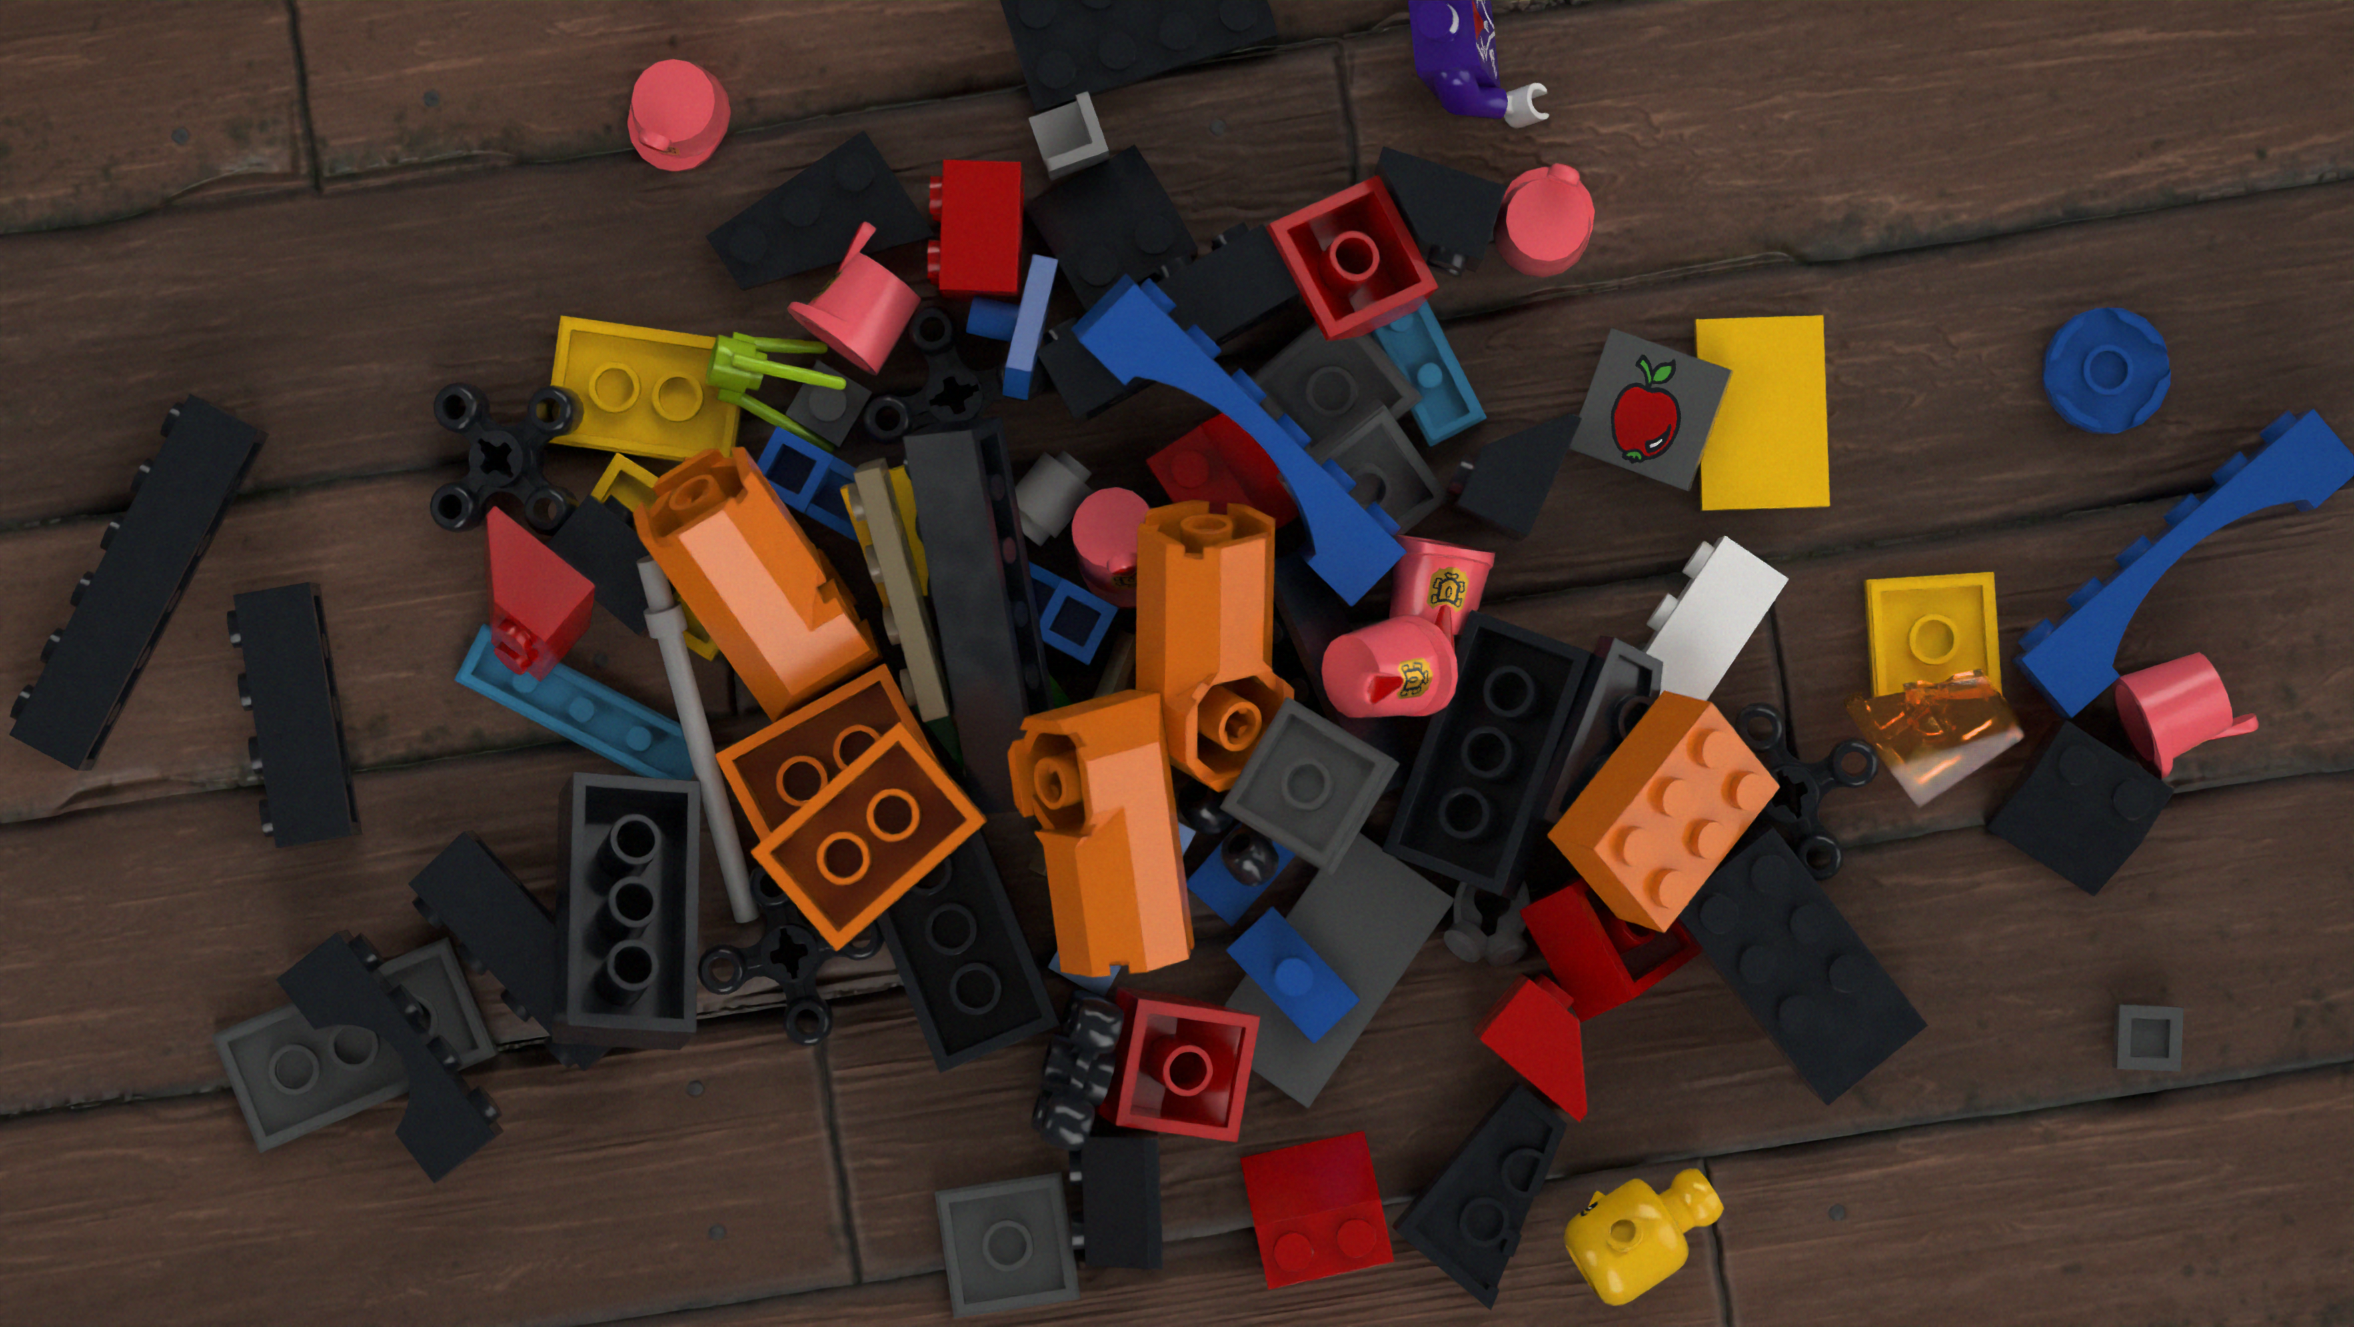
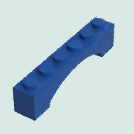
(1138, 338)
(811, 484)
(2075, 655)

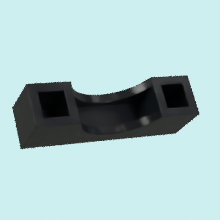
(443, 1114)

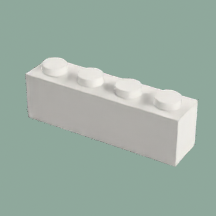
(1711, 617)

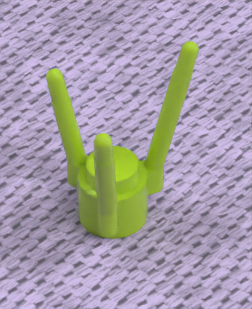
(740, 364)

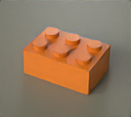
(803, 752)
(1664, 810)
(869, 836)

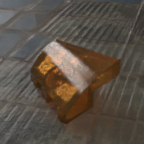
(1937, 730)

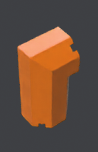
(755, 580)
(1208, 633)
(1109, 832)

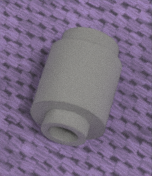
(1051, 495)

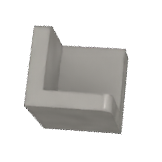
(1070, 137)

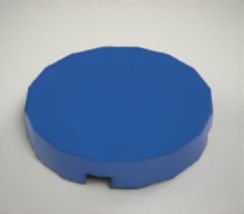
(2106, 370)

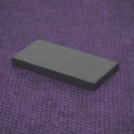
(1367, 930)
(307, 1078)

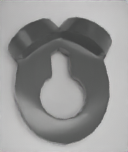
(1471, 944)

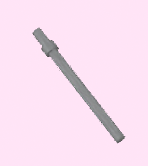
(666, 623)

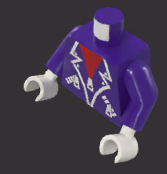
(1460, 62)

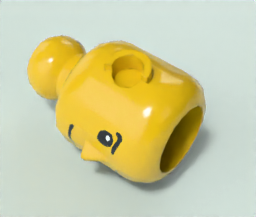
(1636, 1236)

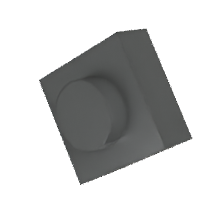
(829, 410)
(2147, 1037)

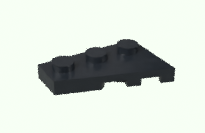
(816, 216)
(1609, 704)
(1481, 1195)

